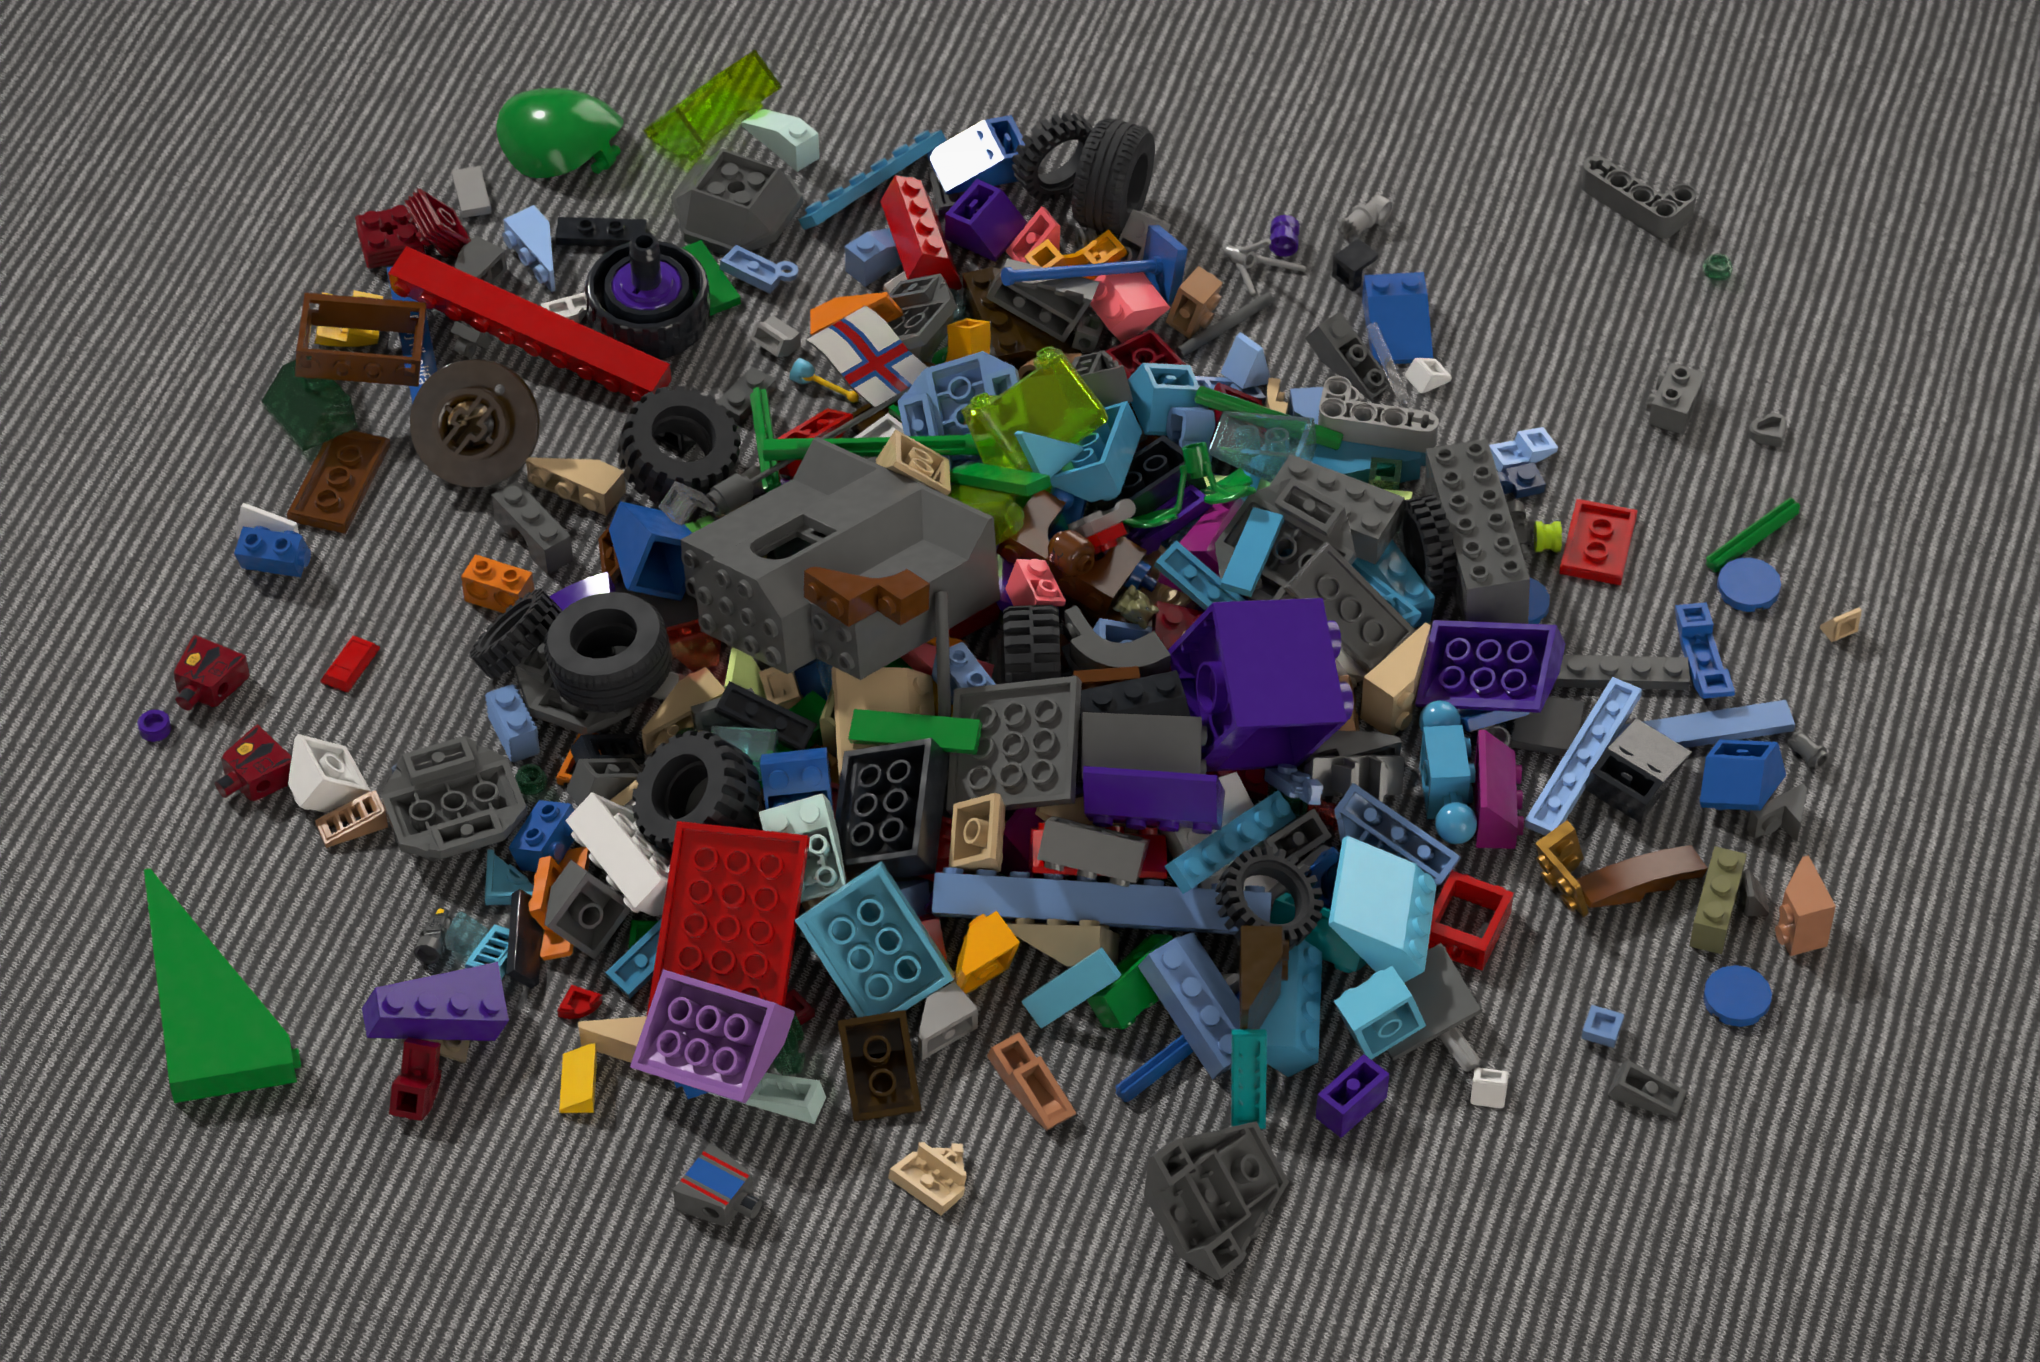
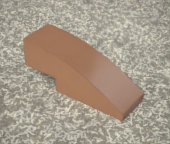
(1031, 1081)

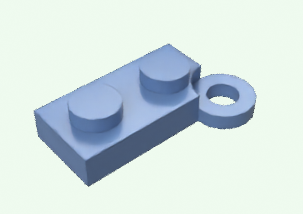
(756, 269)

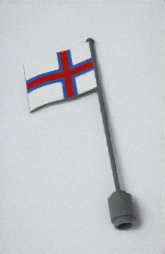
(870, 363)

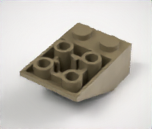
(1066, 940)

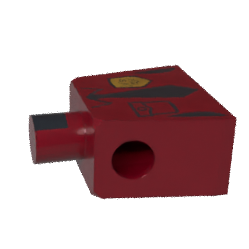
(208, 673)
(254, 766)

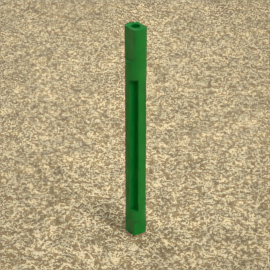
(867, 447)

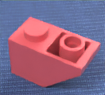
(1033, 584)

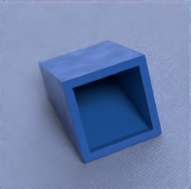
(649, 550)

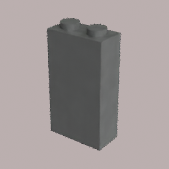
(1141, 742)

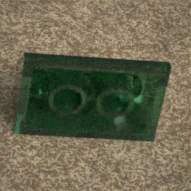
(308, 407)

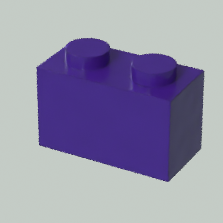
(1352, 1095)

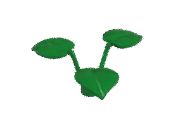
(1198, 465)

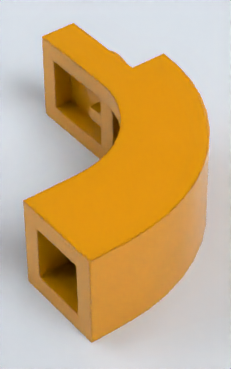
(1101, 250)
(968, 338)

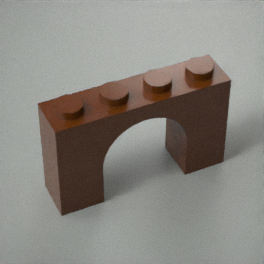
(1094, 589)

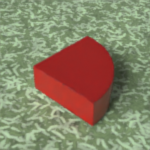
(579, 1003)

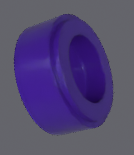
(154, 725)

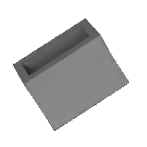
(776, 337)

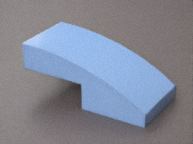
(1528, 447)

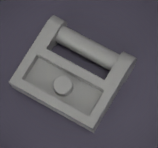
(1103, 519)

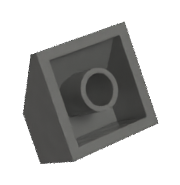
(584, 909)

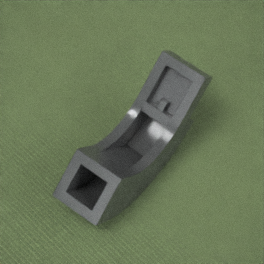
(1093, 652)

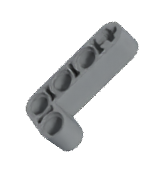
(1375, 422)

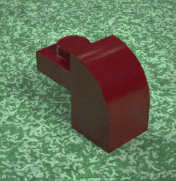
(419, 1080)

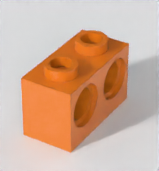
(495, 583)

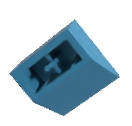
(1159, 388)

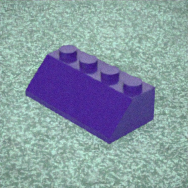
(1153, 799)

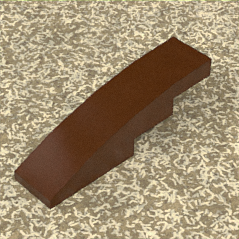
(1641, 874)

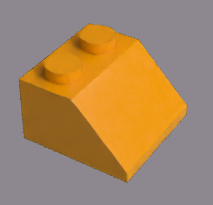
(985, 951)

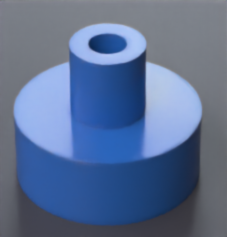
(1141, 578)

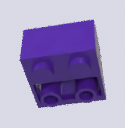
(983, 221)

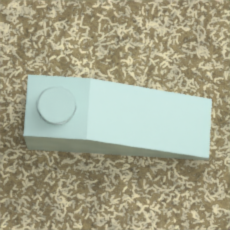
(785, 136)

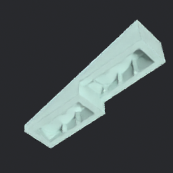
(788, 1096)

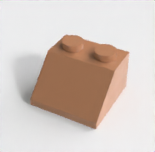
(1805, 911)

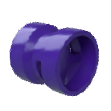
(1284, 235)

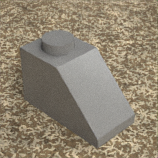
(945, 1019)

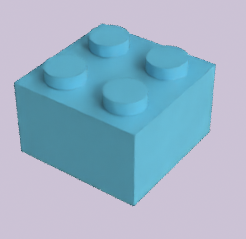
(1380, 1012)

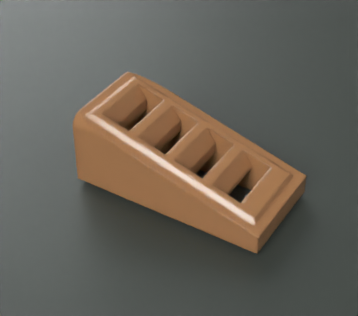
(358, 807)

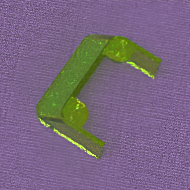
(713, 107)

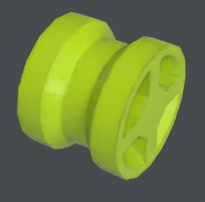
(1547, 536)

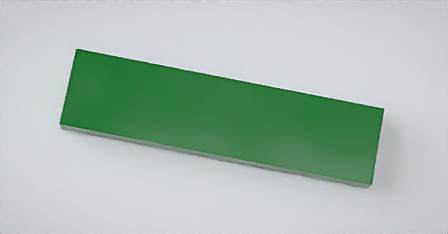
(999, 478)
(886, 728)

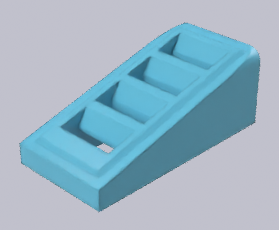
(485, 947)

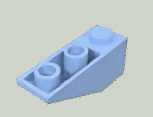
(531, 238)

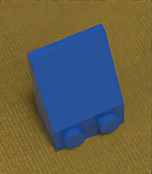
(1402, 313)

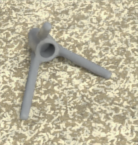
(1245, 258)

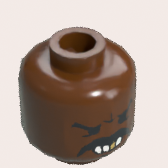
(1071, 553)

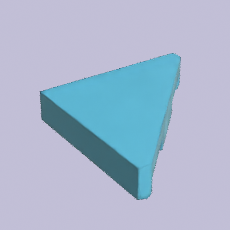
(1046, 454)
(503, 881)

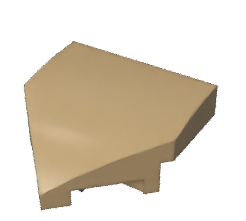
(932, 1175)

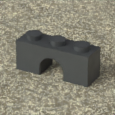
(521, 513)

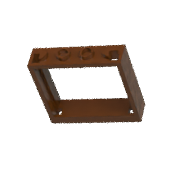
(366, 315)

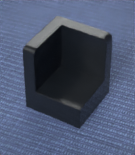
(1350, 263)

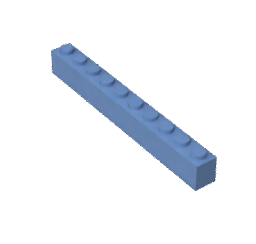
(1118, 906)

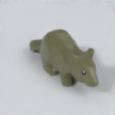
(1135, 607)

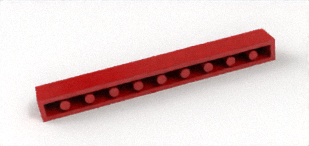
(527, 325)

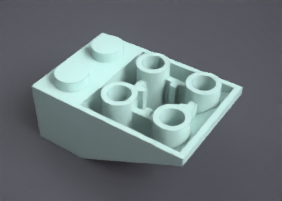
(824, 862)

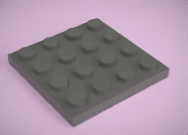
(1023, 746)

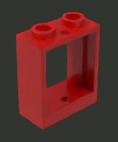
(1469, 948)

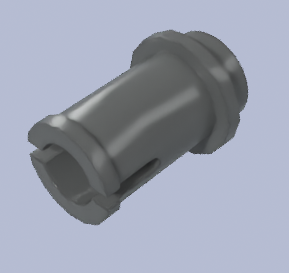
(1815, 755)

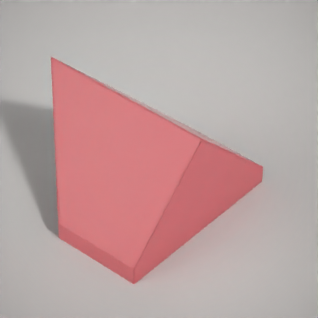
(1038, 229)

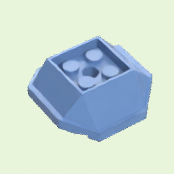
(943, 390)

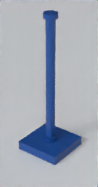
(1161, 263)

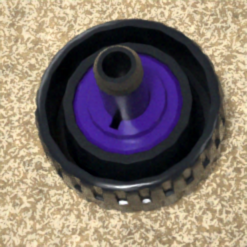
(647, 298)

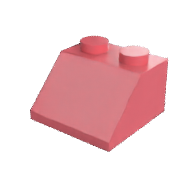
(1127, 303)

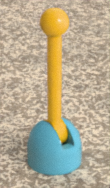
(804, 372)

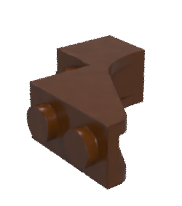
(856, 597)

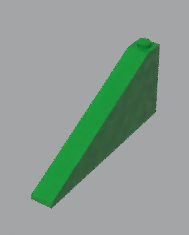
(212, 1022)

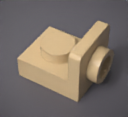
(781, 687)

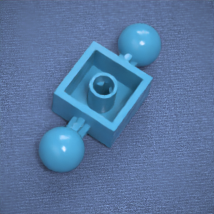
(1447, 772)

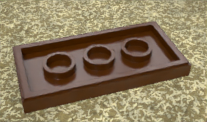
(338, 481)

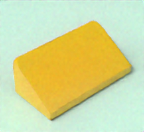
(578, 1080)

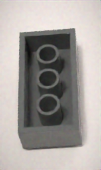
(1371, 511)

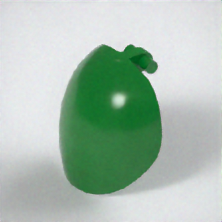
(557, 132)

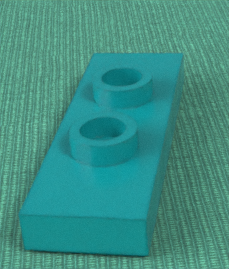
(1248, 1076)

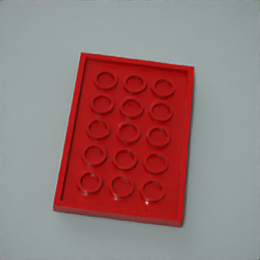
(732, 908)

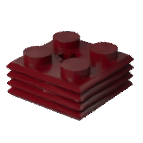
(436, 223)
(386, 235)
(1143, 349)

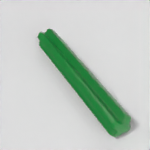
(1752, 534)

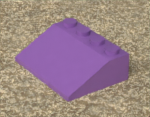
(710, 1036)

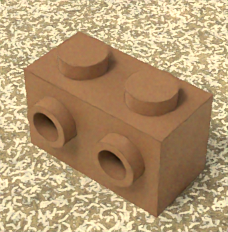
(1195, 302)

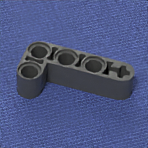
(1636, 201)

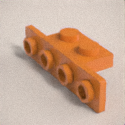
(547, 872)

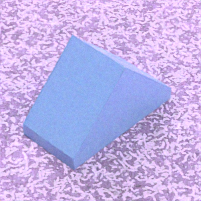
(1246, 363)

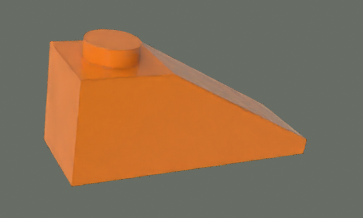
(840, 307)

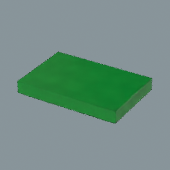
(722, 292)

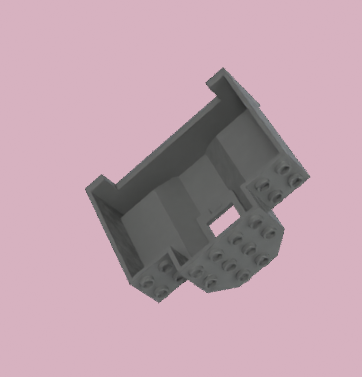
(873, 529)

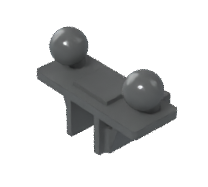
(1375, 774)

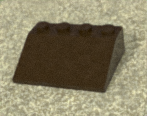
(1011, 336)

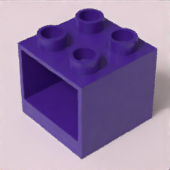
(1263, 681)

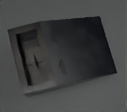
(1636, 770)

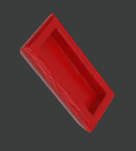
(350, 664)

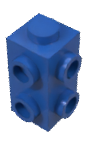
(272, 551)

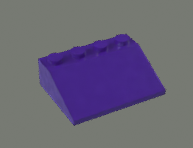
(1491, 665)

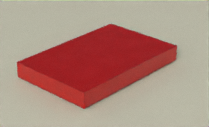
(1598, 542)

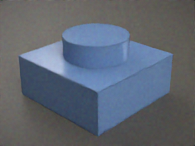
(1602, 1026)

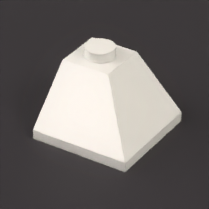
(323, 775)

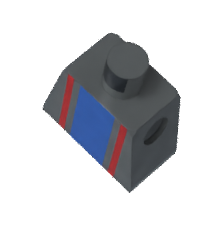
(716, 1189)

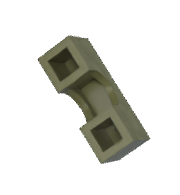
(1718, 900)

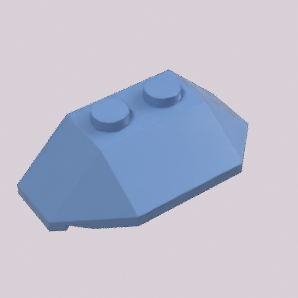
(1380, 826)

